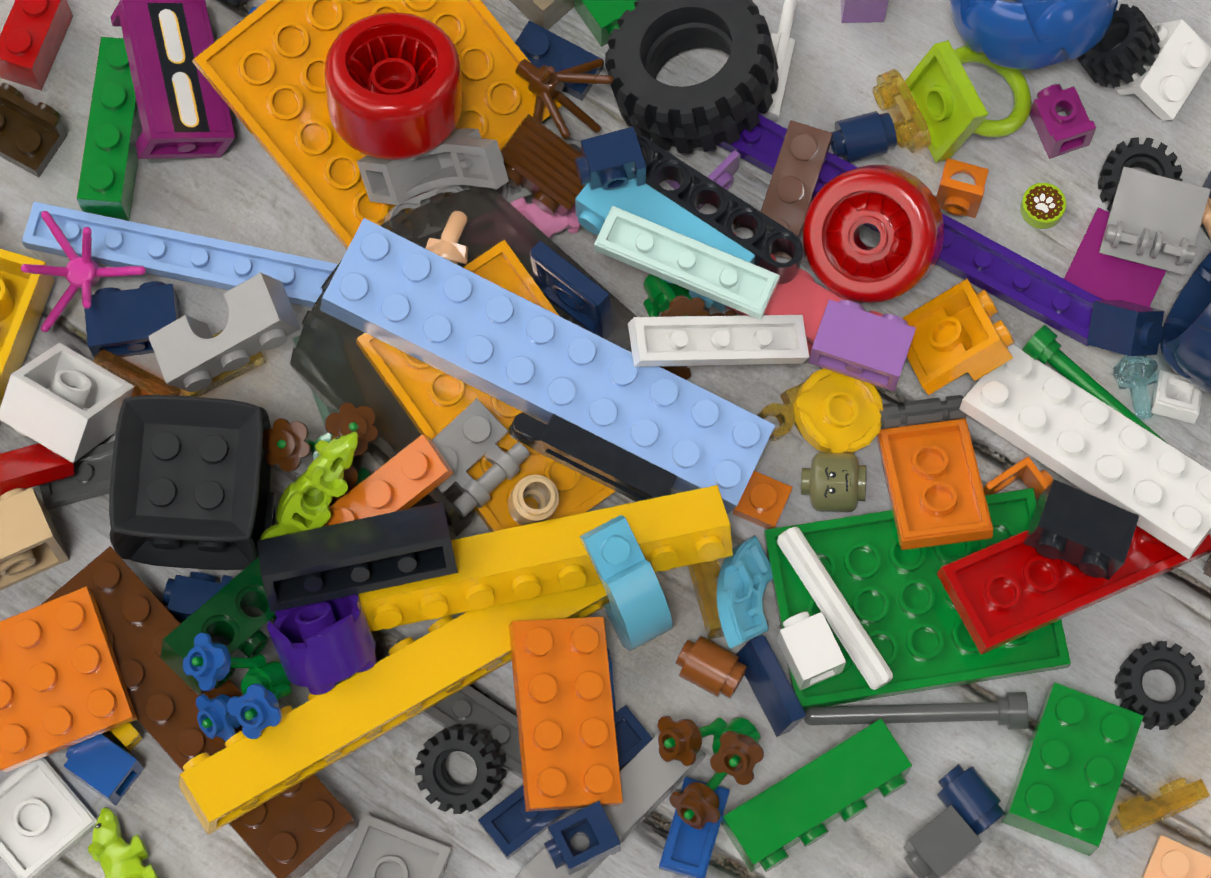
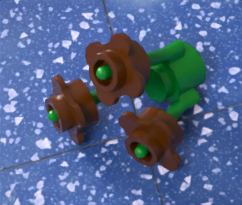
(735, 754)

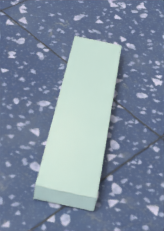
(686, 262)

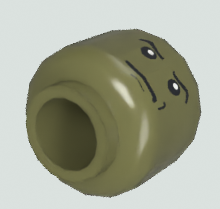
(834, 482)

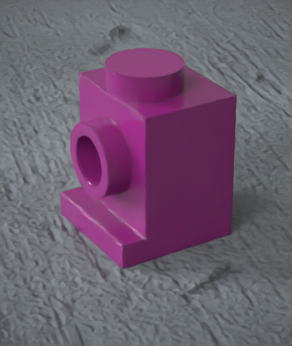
(1058, 132)

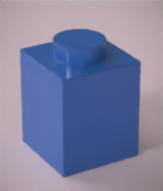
(103, 767)

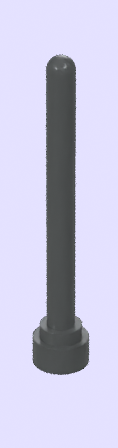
(1007, 711)

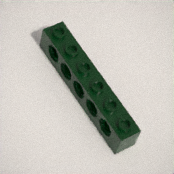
(224, 617)

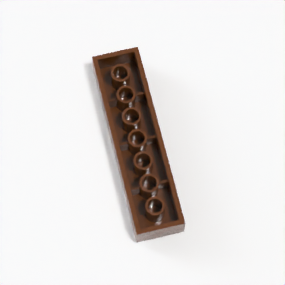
(286, 831)

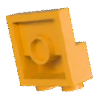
(957, 337)

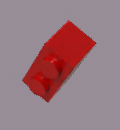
(32, 40)

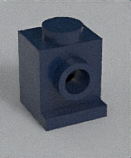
(611, 160)
(189, 593)
(588, 822)

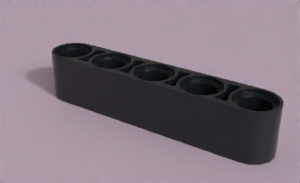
(730, 212)

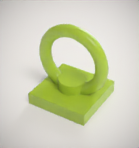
(952, 104)

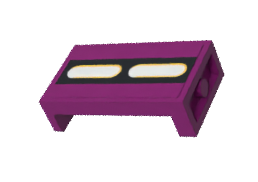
(174, 100)

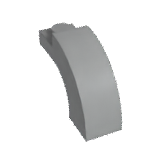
(458, 161)

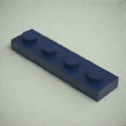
(514, 828)

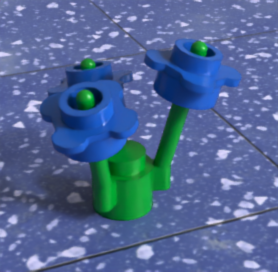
(260, 688)

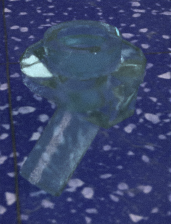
(1137, 374)

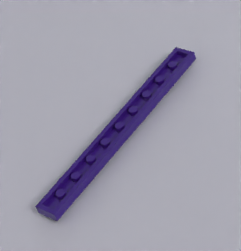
(963, 249)

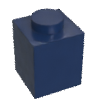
(1125, 327)

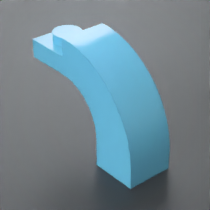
(634, 593)

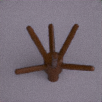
(548, 86)

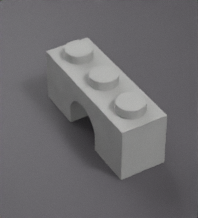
(257, 322)

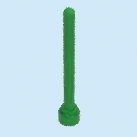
(1046, 349)

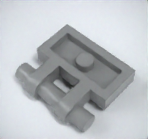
(464, 444)

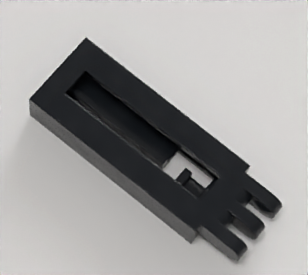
(593, 457)

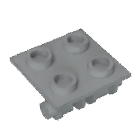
(1154, 220)

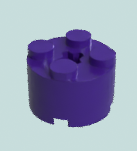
(323, 642)

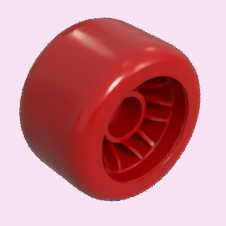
(393, 85)
(908, 228)

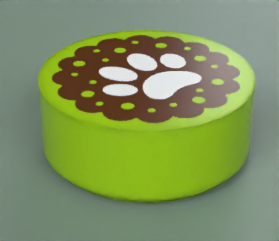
(1043, 205)

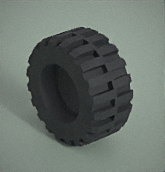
(704, 111)

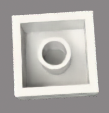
(64, 402)

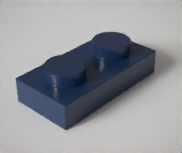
(549, 49)

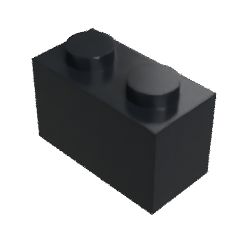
(1081, 530)

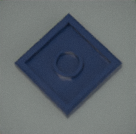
(572, 291)

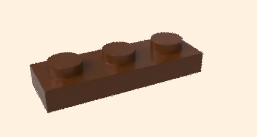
(796, 177)

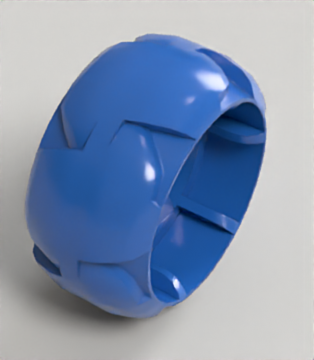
(1032, 31)

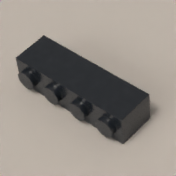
(356, 557)

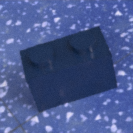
(126, 318)

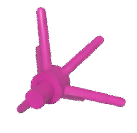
(79, 271)

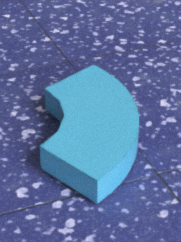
(741, 592)

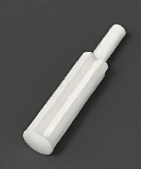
(783, 49)

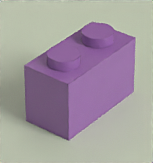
(862, 344)

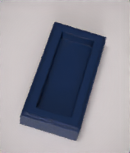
(771, 686)

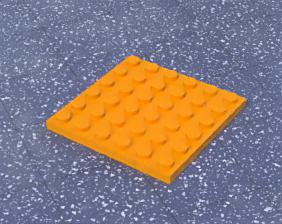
(275, 85)

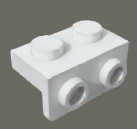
(1175, 71)

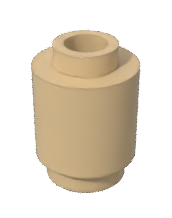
(539, 488)

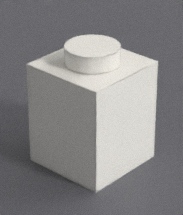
(810, 649)

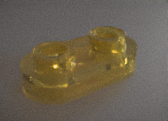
(895, 97)

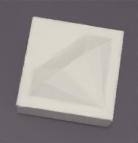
(1176, 398)

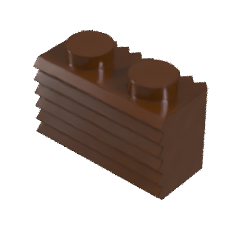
(542, 166)

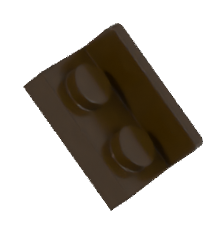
(27, 131)

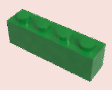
(111, 135)
(816, 796)

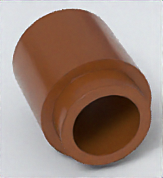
(711, 667)

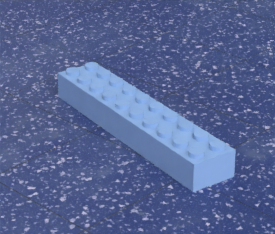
(541, 362)

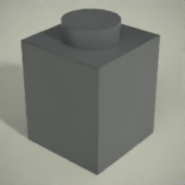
(940, 845)

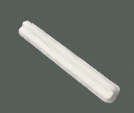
(834, 608)

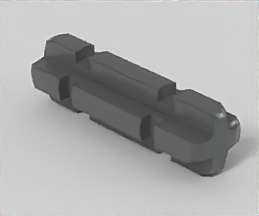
(921, 412)

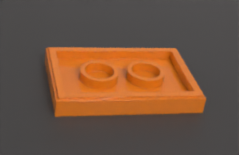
(934, 484)

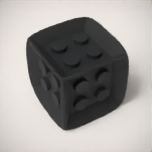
(188, 482)

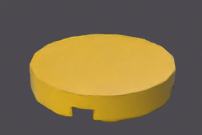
(837, 412)

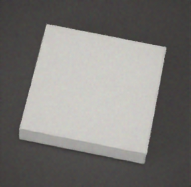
(39, 819)

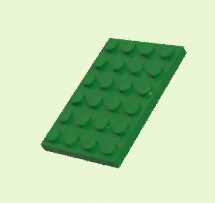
(907, 606)

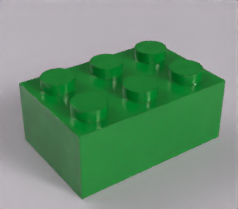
(1072, 769)

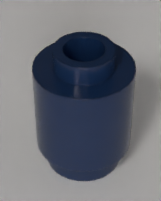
(863, 136)
(970, 798)

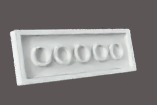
(1095, 448)

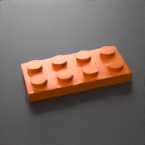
(565, 713)

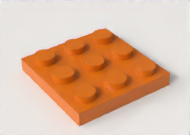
(57, 680)

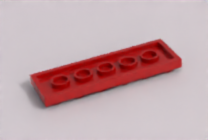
(1017, 590)

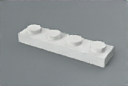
(717, 340)

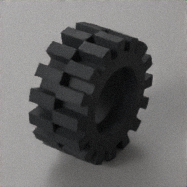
(1136, 50)
(1135, 156)
(1177, 666)
(438, 783)

